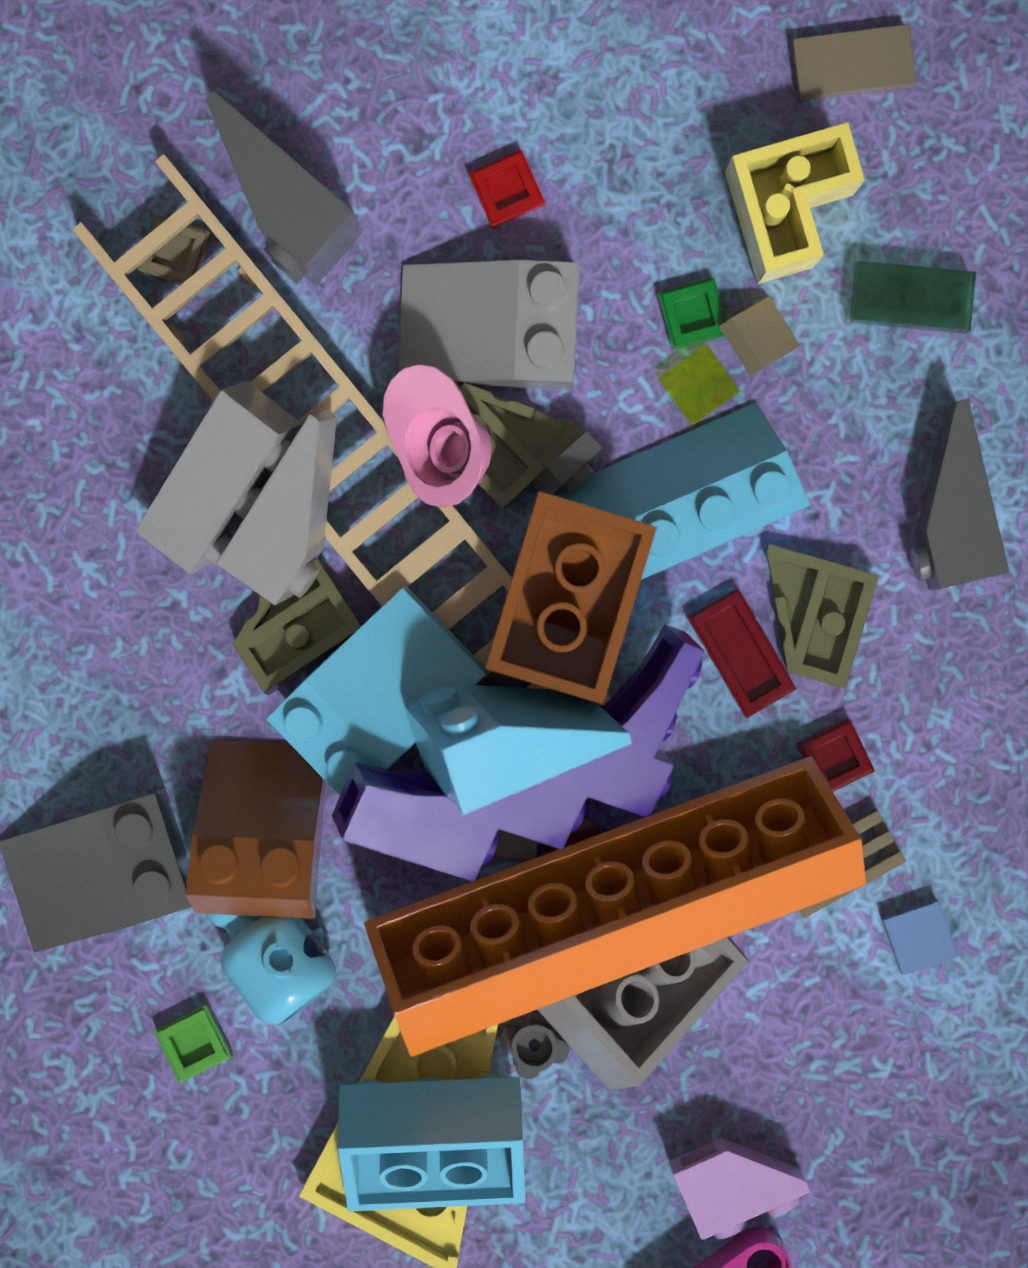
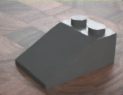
(295, 212)
(99, 871)

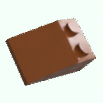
(570, 597)
(256, 832)

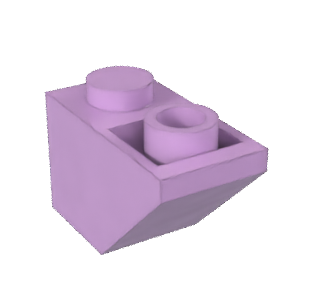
(732, 1184)

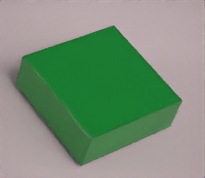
(692, 313)

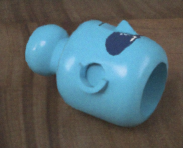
(275, 964)

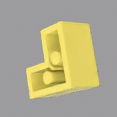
(779, 186)

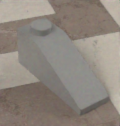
(287, 522)

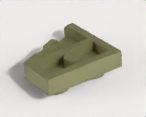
(521, 442)
(820, 613)
(296, 633)

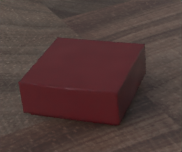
(838, 754)

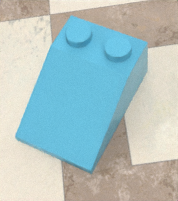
(359, 695)
(504, 739)

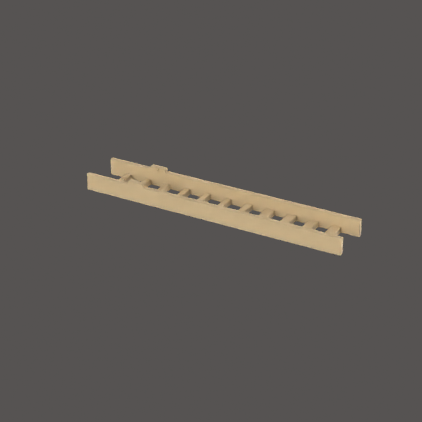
(423, 556)

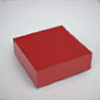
(506, 189)

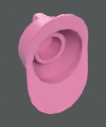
(435, 435)

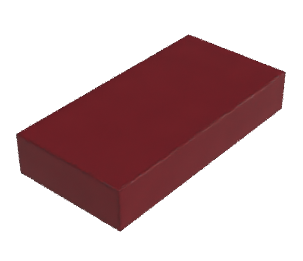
(741, 653)

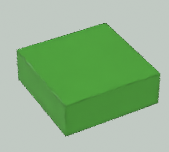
(193, 1042)

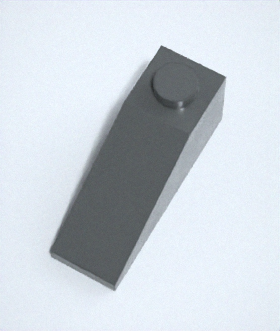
(958, 518)

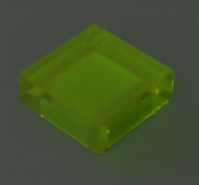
(698, 385)

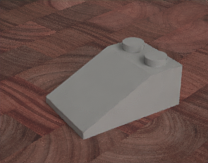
(492, 322)
(639, 1018)

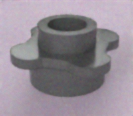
(533, 1061)

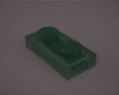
(912, 297)

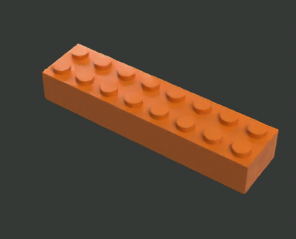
(614, 904)

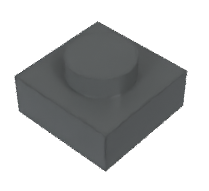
(569, 468)

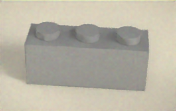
(218, 477)

